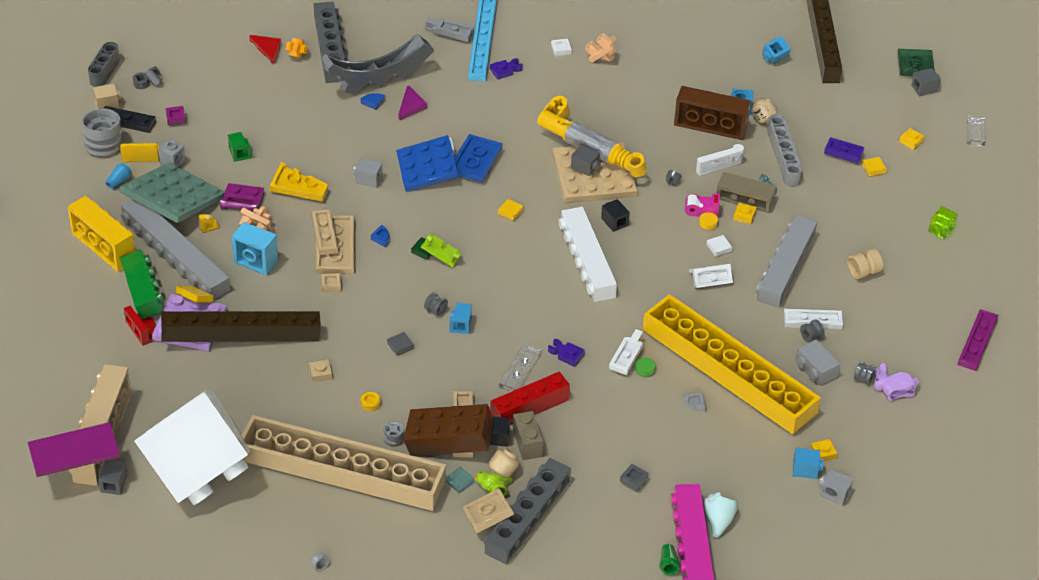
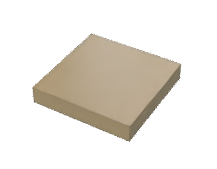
(488, 510)

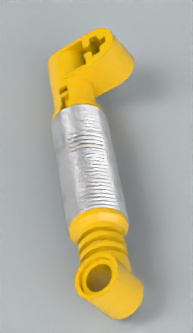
(555, 120)

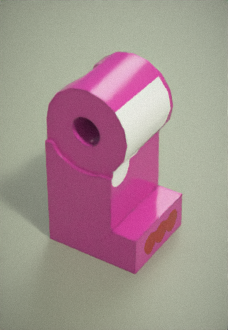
(697, 205)

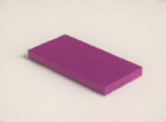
(73, 449)

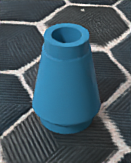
(118, 176)

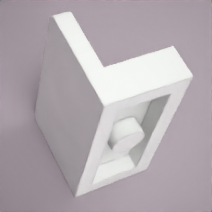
(711, 275)

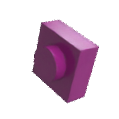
(175, 115)

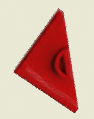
(267, 46)

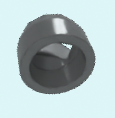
(673, 176)

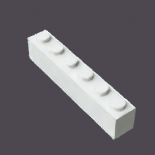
(587, 254)

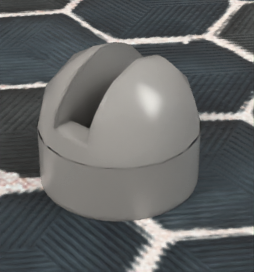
(319, 561)

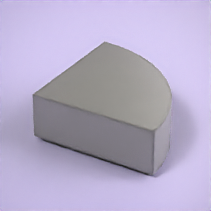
(694, 401)

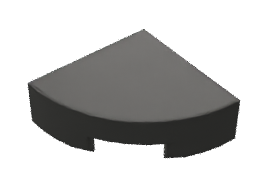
(153, 75)

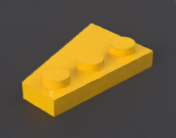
(296, 184)

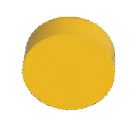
(708, 221)
(370, 401)

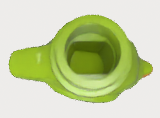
(493, 481)

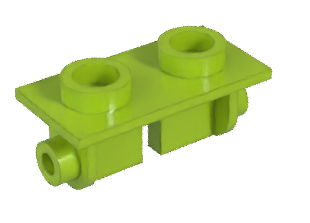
(440, 250)

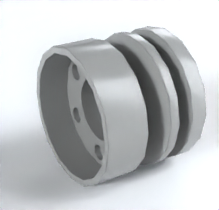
(101, 132)

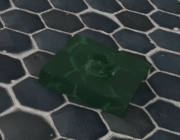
(914, 60)

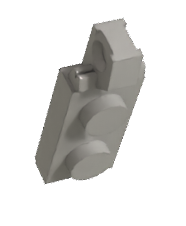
(449, 28)

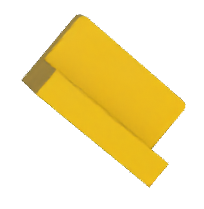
(140, 152)

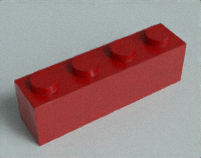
(532, 397)

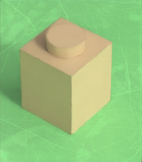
(106, 96)

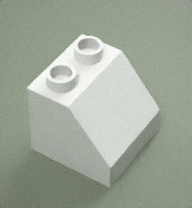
(195, 447)

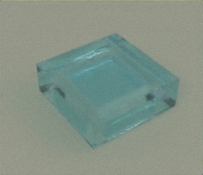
(459, 480)

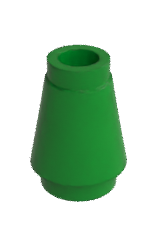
(669, 560)

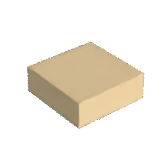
(331, 282)

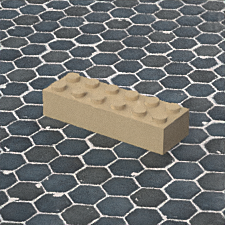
(106, 405)

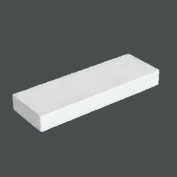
(828, 318)

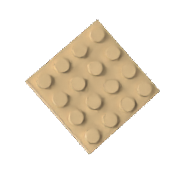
(605, 183)

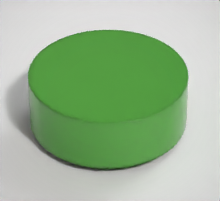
(645, 367)

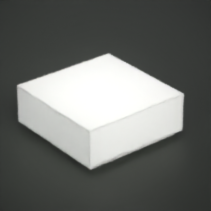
(561, 47)
(719, 245)

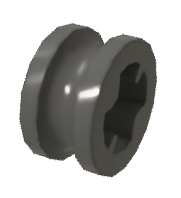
(140, 80)

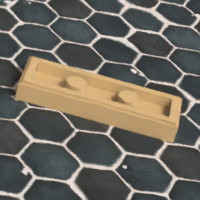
(324, 232)

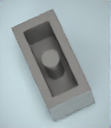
(817, 363)

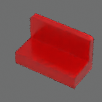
(141, 328)

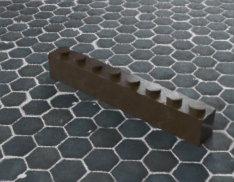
(825, 40)
(240, 326)

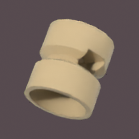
(862, 264)

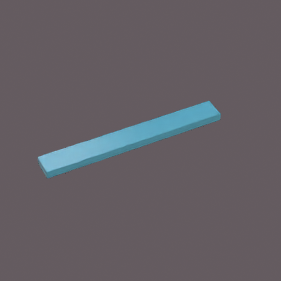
(482, 40)

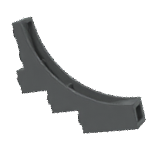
(378, 71)

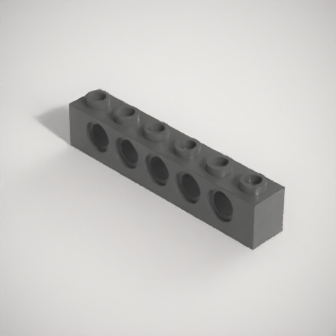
(329, 35)
(527, 510)

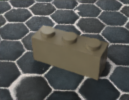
(743, 190)

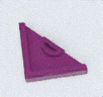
(411, 104)

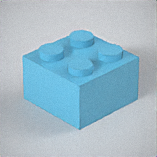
(255, 248)

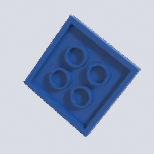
(427, 163)

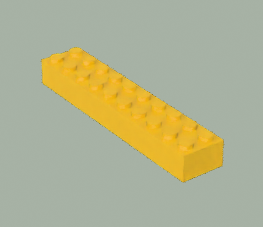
(731, 364)

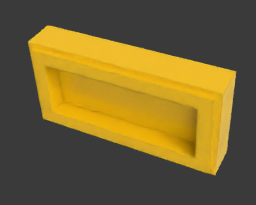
(194, 294)

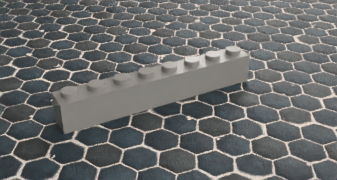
(175, 249)

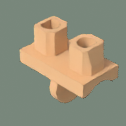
(604, 50)
(258, 218)

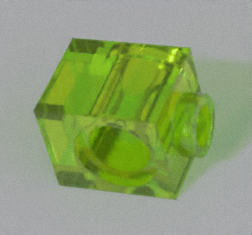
(943, 222)

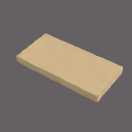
(343, 260)

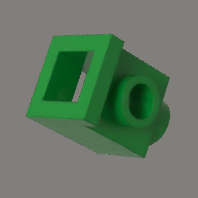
(239, 147)

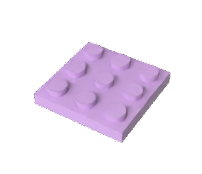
(180, 303)

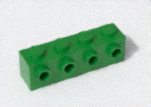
(141, 283)

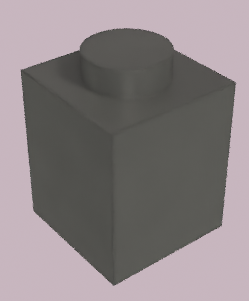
(925, 82)
(585, 160)
(112, 477)

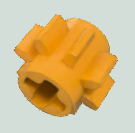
(296, 48)

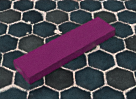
(977, 340)

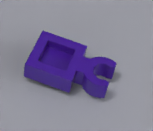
(505, 69)
(566, 353)

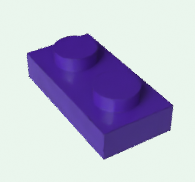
(844, 150)

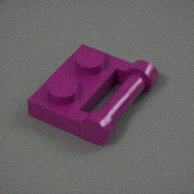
(242, 196)

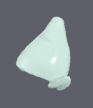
(719, 512)

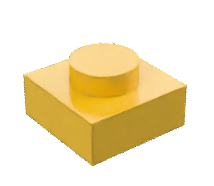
(911, 138)
(744, 213)
(826, 448)

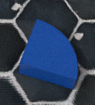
(373, 100)
(381, 236)

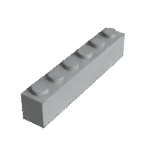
(786, 261)

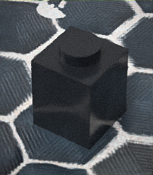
(615, 215)
(500, 431)

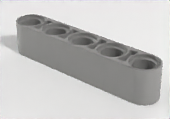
(784, 150)

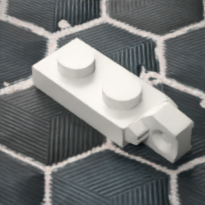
(627, 353)

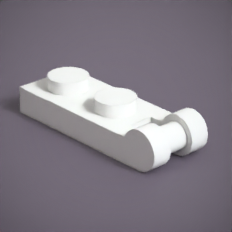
(720, 160)

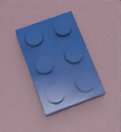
(477, 157)

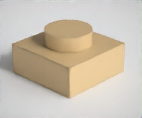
(320, 370)

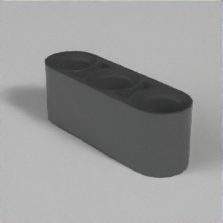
(103, 64)

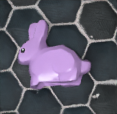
(895, 385)

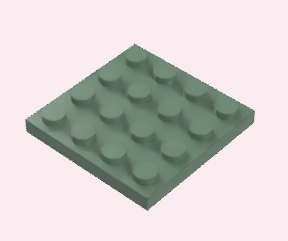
(172, 192)

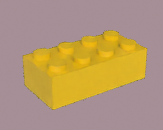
(100, 232)

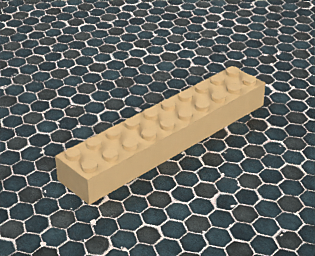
(344, 462)

